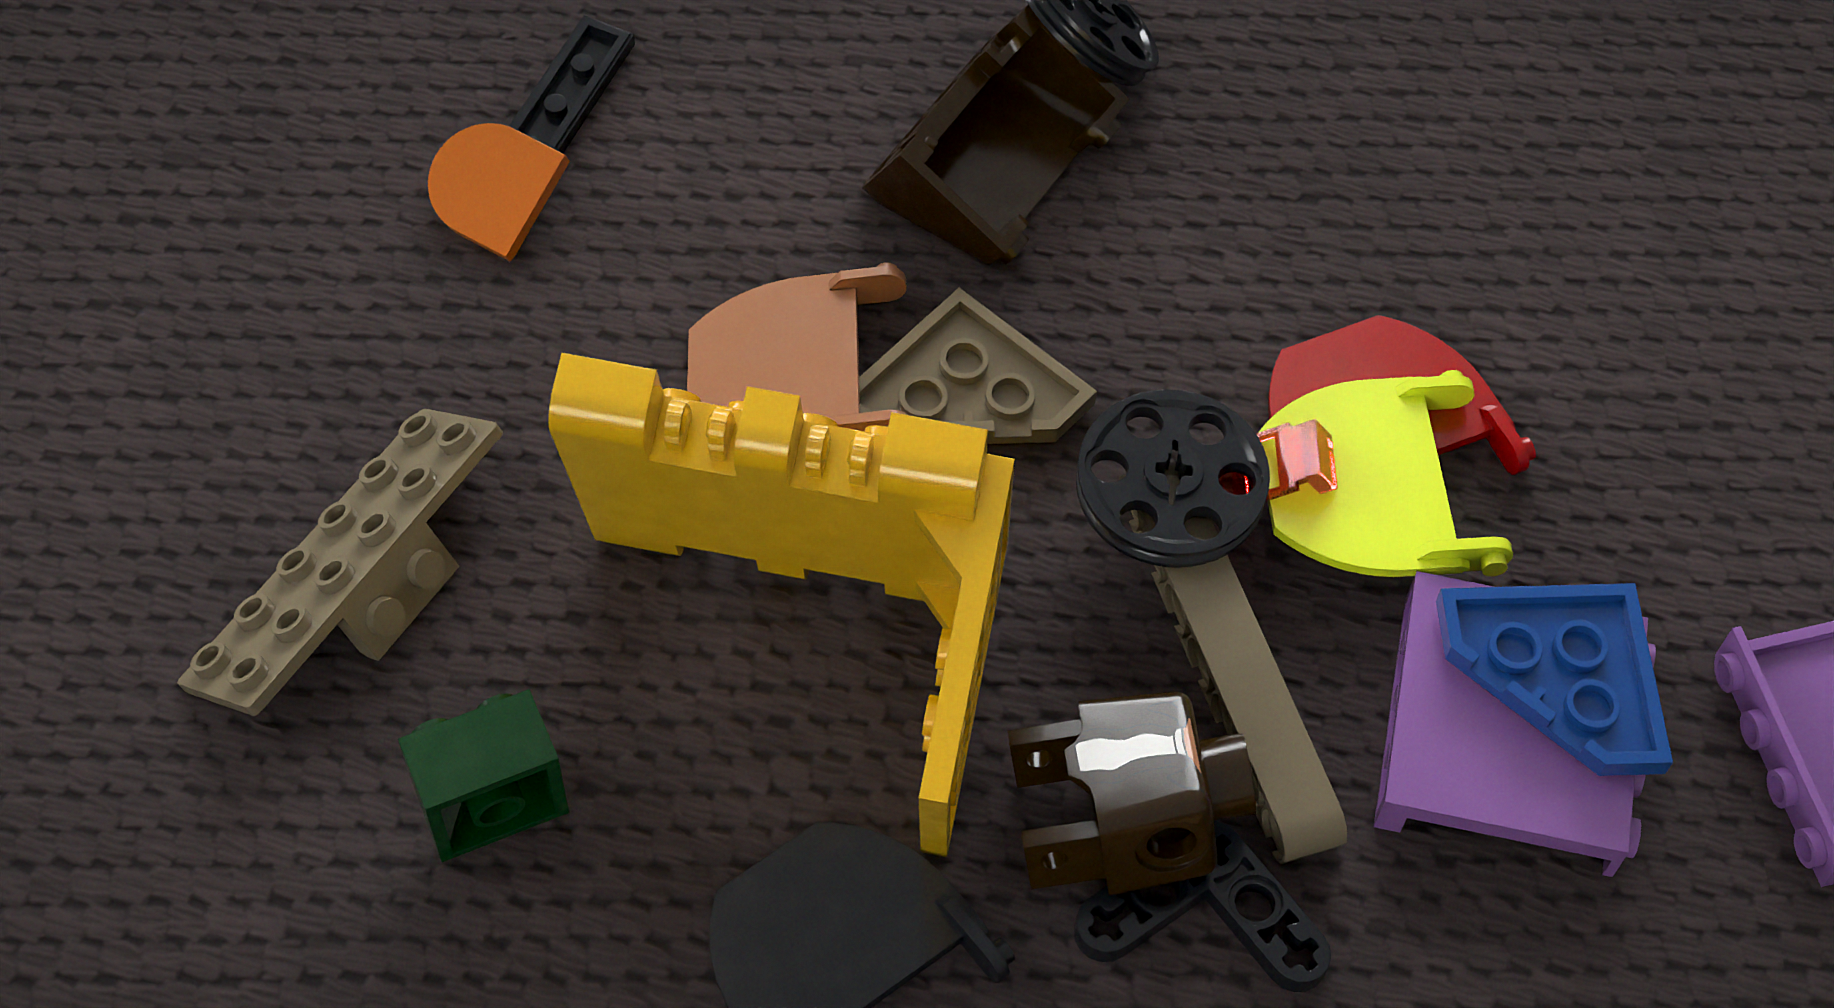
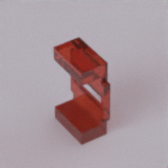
(1302, 456)

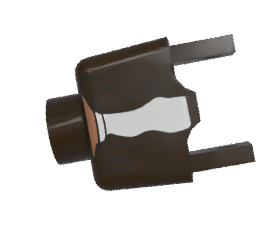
(1150, 791)

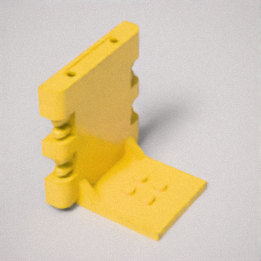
(800, 495)

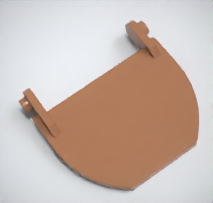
(794, 341)

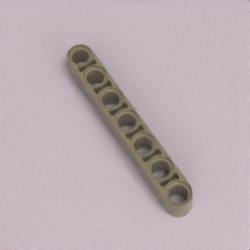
(1249, 696)

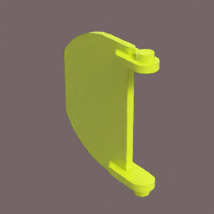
(1390, 492)

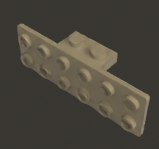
(360, 568)

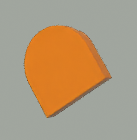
(493, 185)

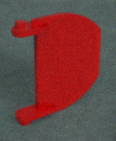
(1395, 349)

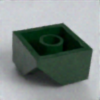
(485, 773)

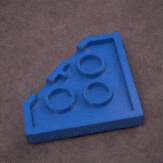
(1567, 665)

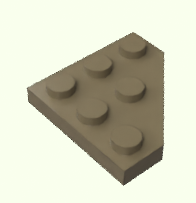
(977, 373)

